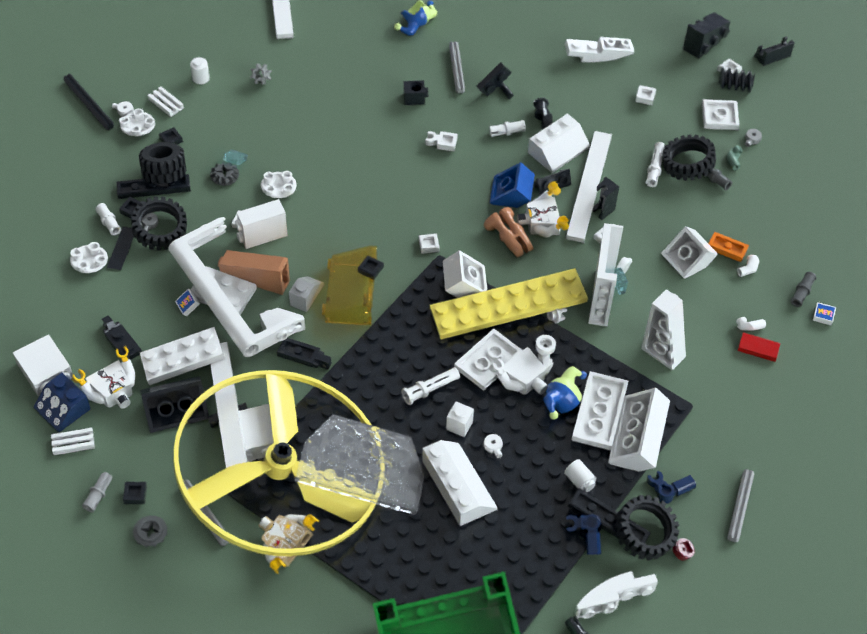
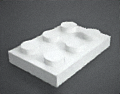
(236, 289)
(478, 359)

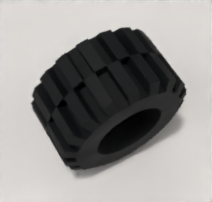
(162, 163)

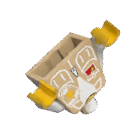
(286, 533)

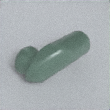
(733, 156)

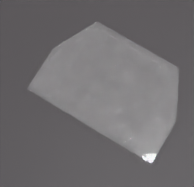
(363, 464)

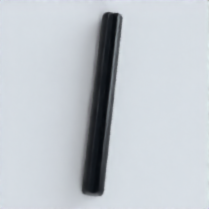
(88, 101)

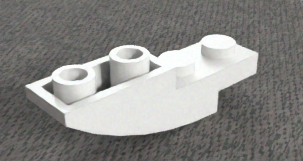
(603, 50)
(607, 595)

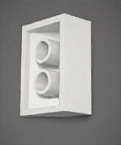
(558, 143)

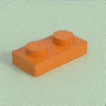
(728, 246)

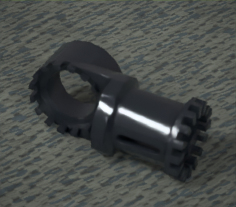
(542, 112)

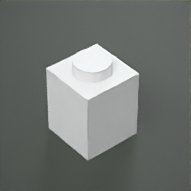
(459, 419)

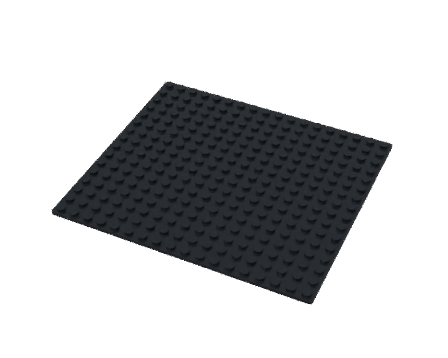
(429, 551)

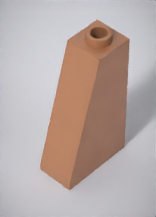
(263, 270)

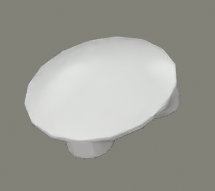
(137, 123)
(278, 184)
(88, 258)

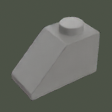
(304, 292)

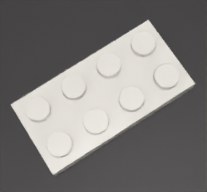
(182, 356)
(600, 410)

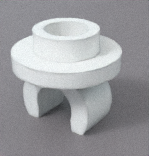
(556, 315)

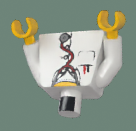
(543, 214)
(111, 384)

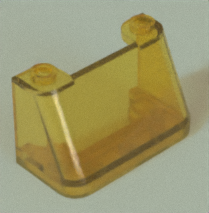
(348, 291)

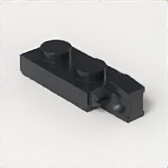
(119, 337)
(303, 354)

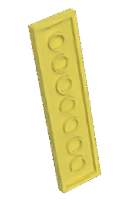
(508, 303)

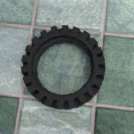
(689, 170)
(158, 206)
(631, 542)

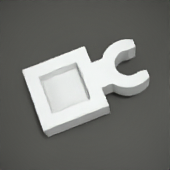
(444, 141)

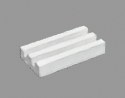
(168, 100)
(73, 439)

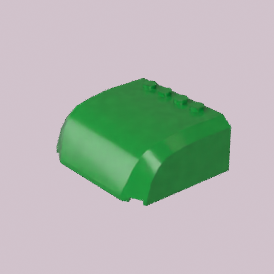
(469, 611)

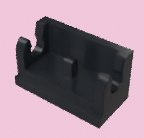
(774, 53)
(607, 198)

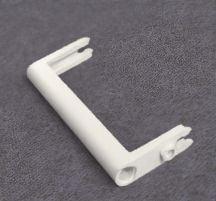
(216, 299)

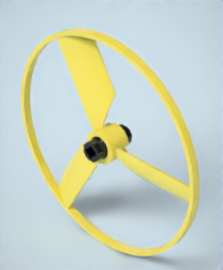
(277, 464)

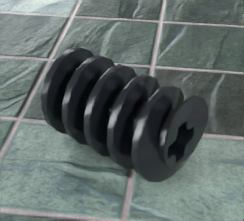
(736, 79)

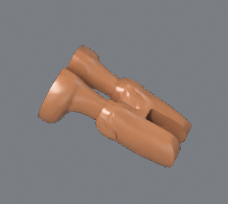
(515, 238)

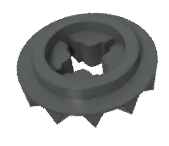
(218, 177)
(144, 525)

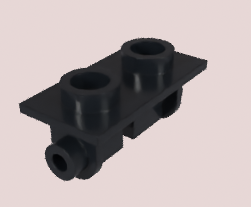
(562, 178)

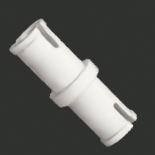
(507, 128)
(108, 219)

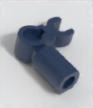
(666, 491)
(590, 523)

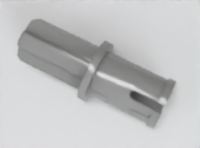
(97, 492)

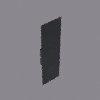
(121, 249)

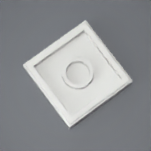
(720, 114)

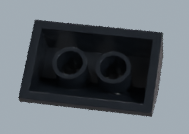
(169, 402)

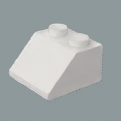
(689, 252)
(463, 275)

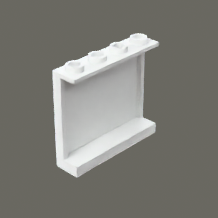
(605, 278)

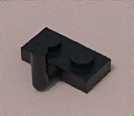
(494, 80)

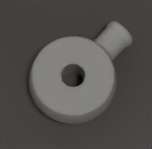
(753, 136)
(150, 221)

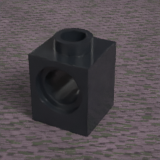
(415, 92)

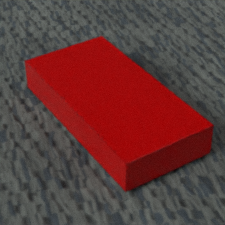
(759, 347)

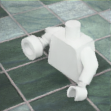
(525, 369)

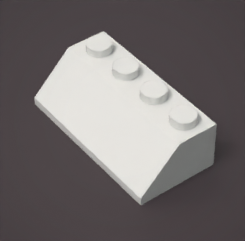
(640, 430)
(457, 481)

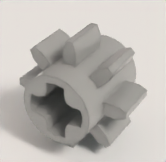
(264, 71)

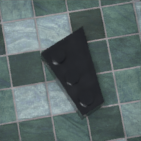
(705, 34)

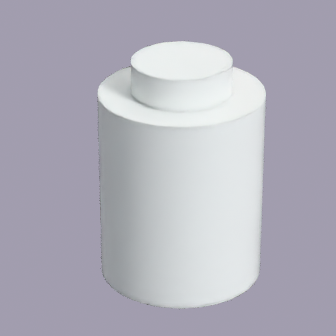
(199, 70)
(580, 476)

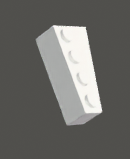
(665, 330)

